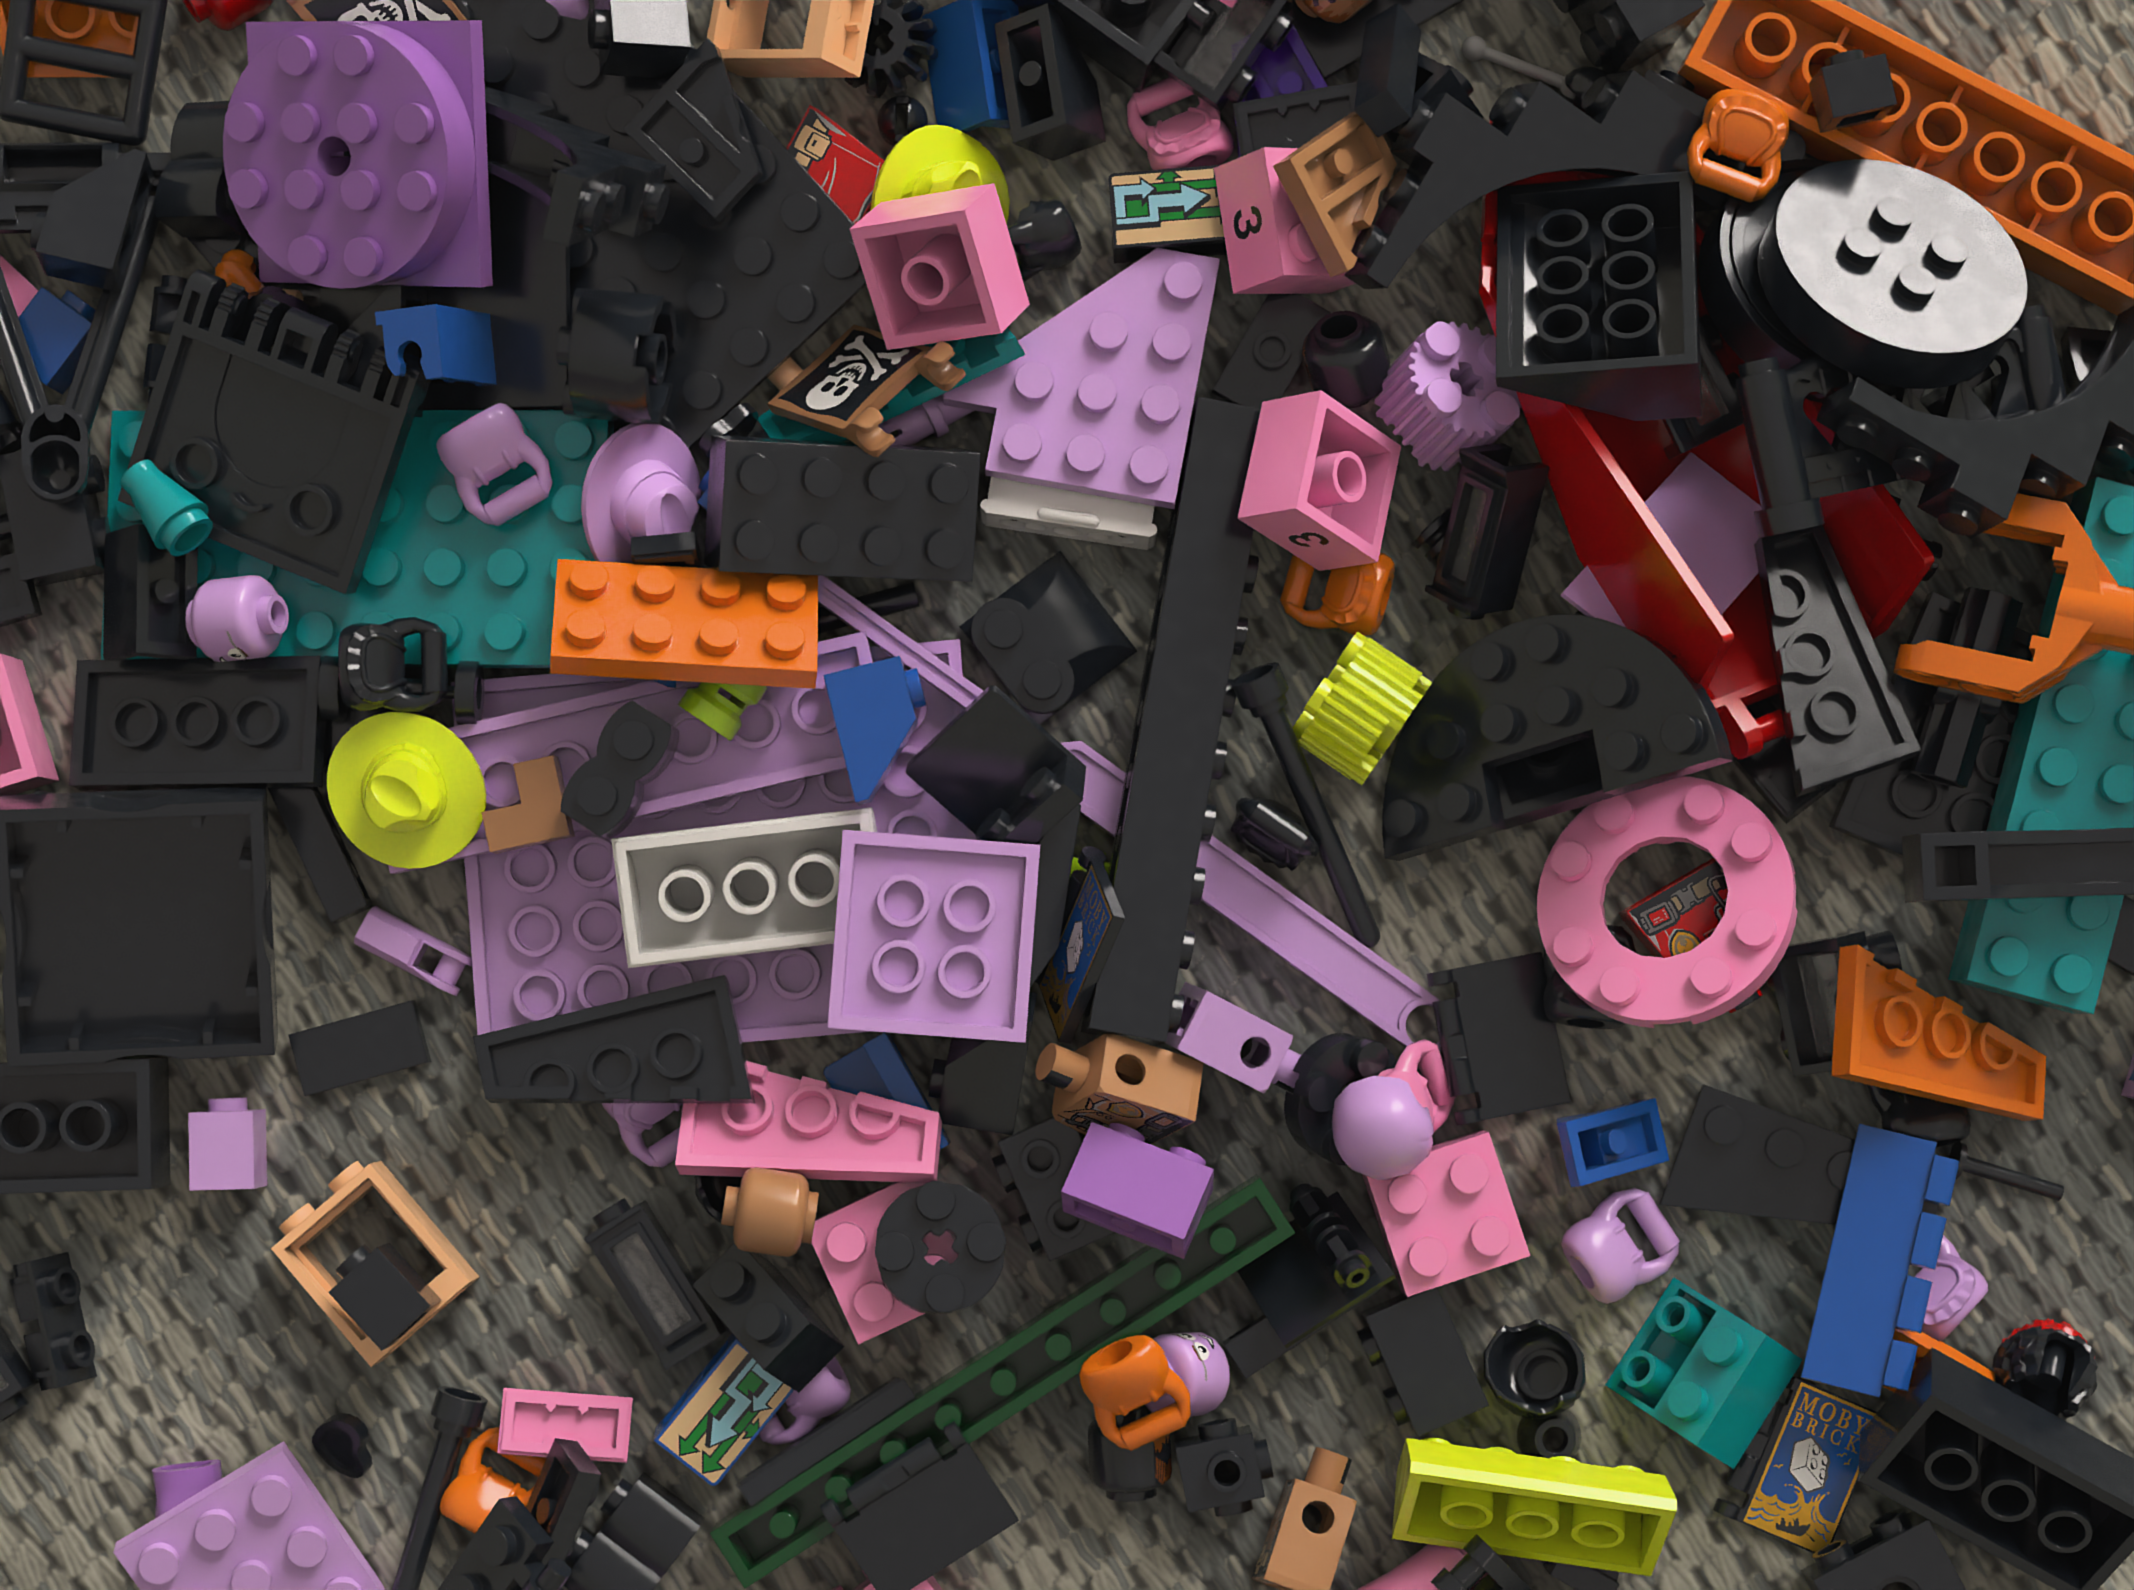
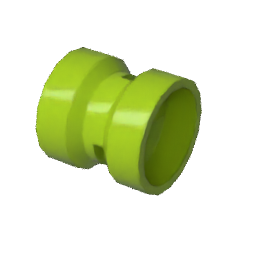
(716, 710)

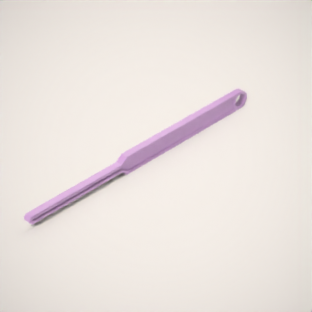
(1231, 882)

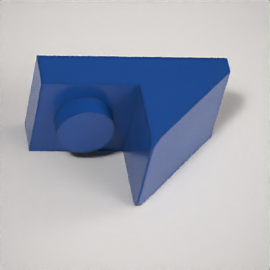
(1612, 1141)

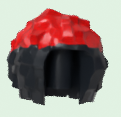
(2047, 1366)

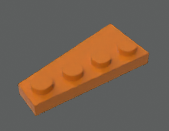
(1925, 1046)

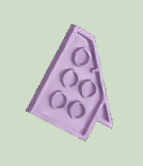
(1104, 386)

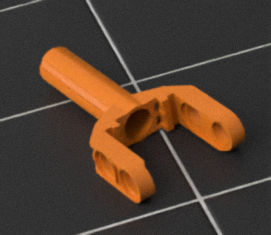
(2088, 618)

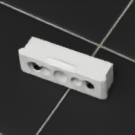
(1068, 514)

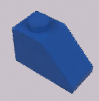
(874, 719)

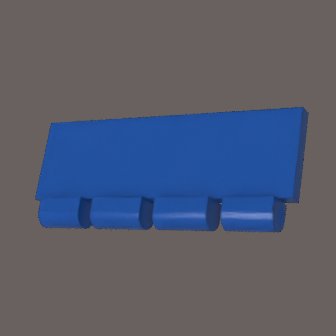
(1868, 1263)

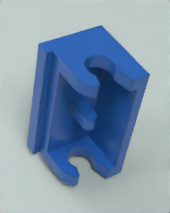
(452, 342)

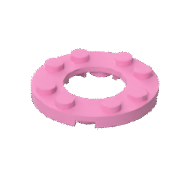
(1717, 971)

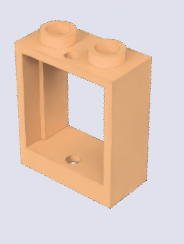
(831, 45)
(348, 1189)

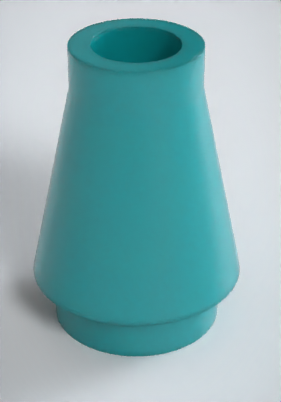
(169, 512)

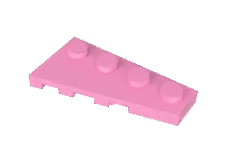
(810, 1132)

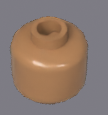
(770, 1212)

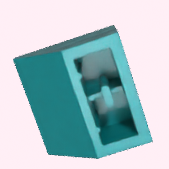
(1704, 1372)

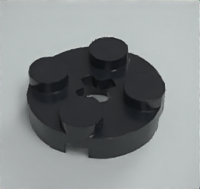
(1323, 1073)
(945, 1286)

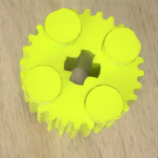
(1360, 708)

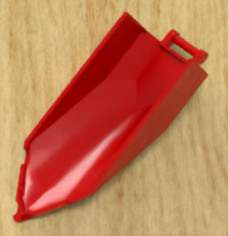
(1612, 465)

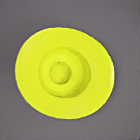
(936, 162)
(406, 790)

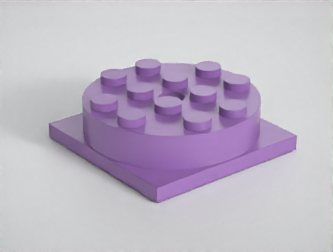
(417, 176)

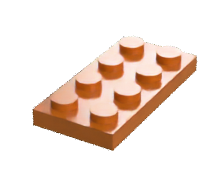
(684, 624)

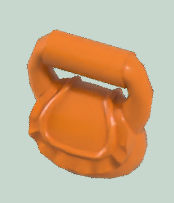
(1745, 130)
(1352, 598)
(1128, 1377)
(478, 1488)

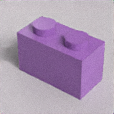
(1138, 1188)

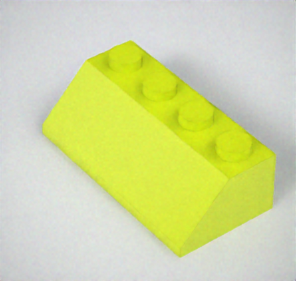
(1532, 1506)

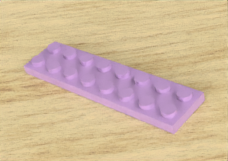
(780, 741)

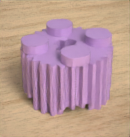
(1447, 395)

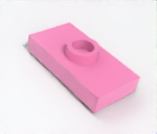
(536, 1417)

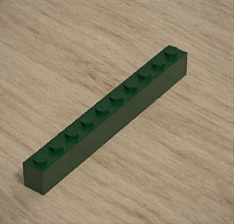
(1009, 1374)

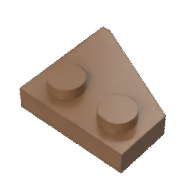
(1337, 187)

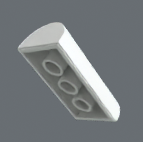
(732, 887)

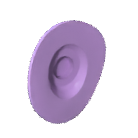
(638, 487)

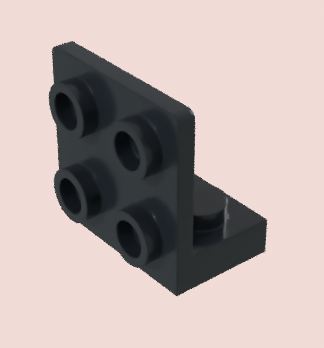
(1000, 771)

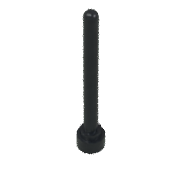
(1263, 693)
(456, 1417)

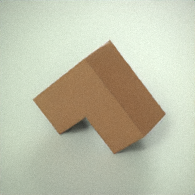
(539, 814)

